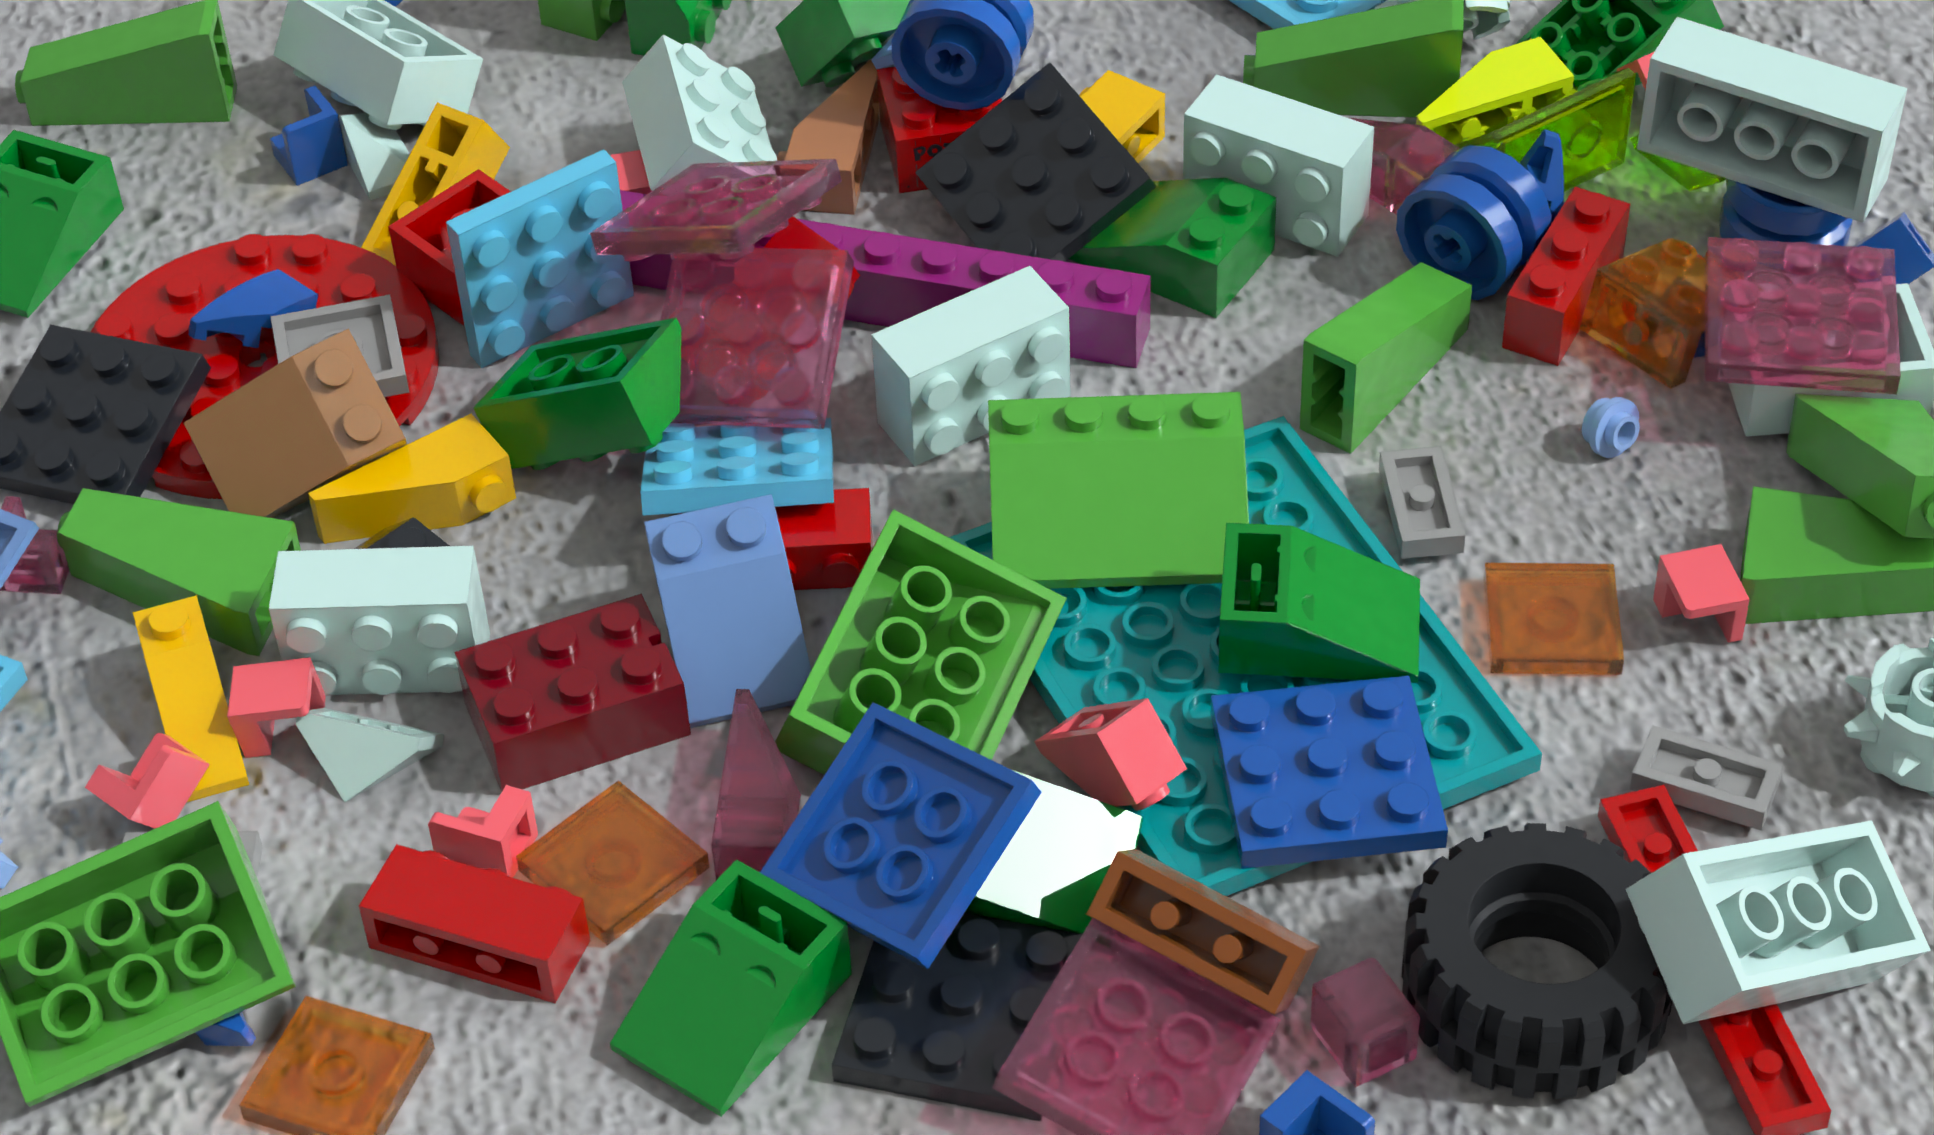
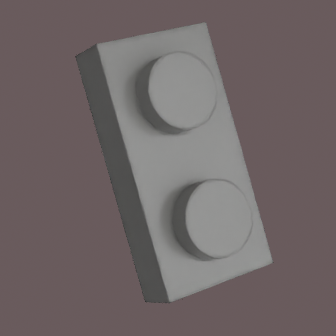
(1421, 502)
(1708, 777)

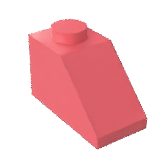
(1115, 753)

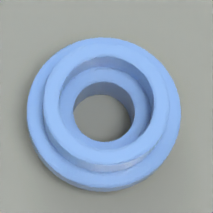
(1611, 426)

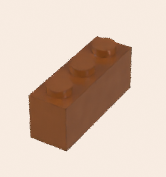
(1203, 930)

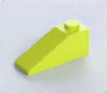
(1497, 89)

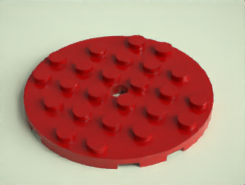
(164, 301)

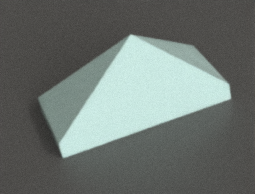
(372, 153)
(363, 750)

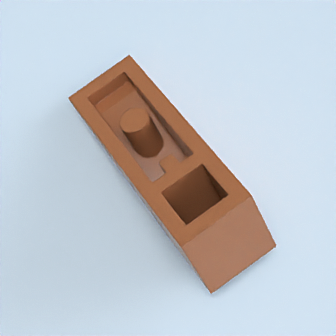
(842, 131)

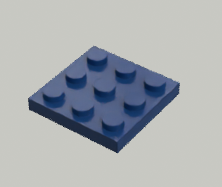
(1327, 772)
(902, 833)

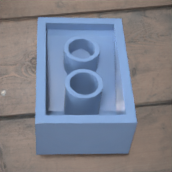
(729, 607)

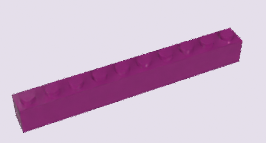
(915, 274)

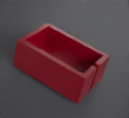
(573, 693)

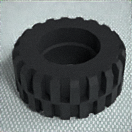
(1522, 1029)

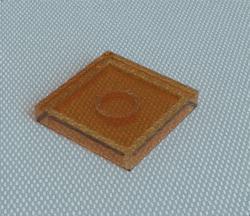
(1553, 618)
(616, 859)
(336, 1073)

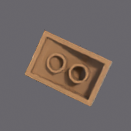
(295, 429)

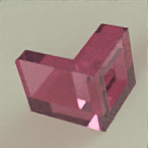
(43, 563)
(1364, 1021)

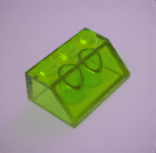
(1589, 120)

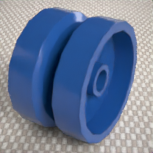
(961, 49)
(1770, 217)
(1475, 218)

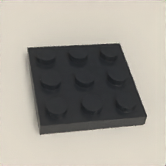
(1036, 173)
(94, 414)
(953, 1024)

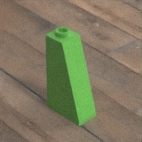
(1365, 61)
(134, 72)
(1378, 352)
(1872, 454)
(175, 551)
(1829, 560)

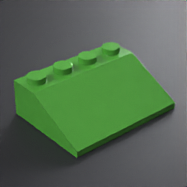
(1116, 487)
(927, 638)
(133, 952)

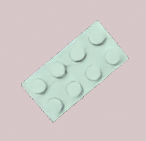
(1770, 118)
(1776, 920)

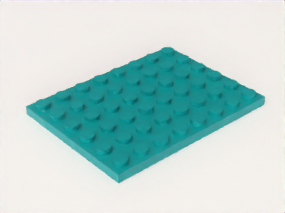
(1166, 649)

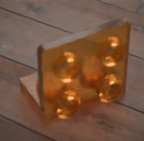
(1651, 309)

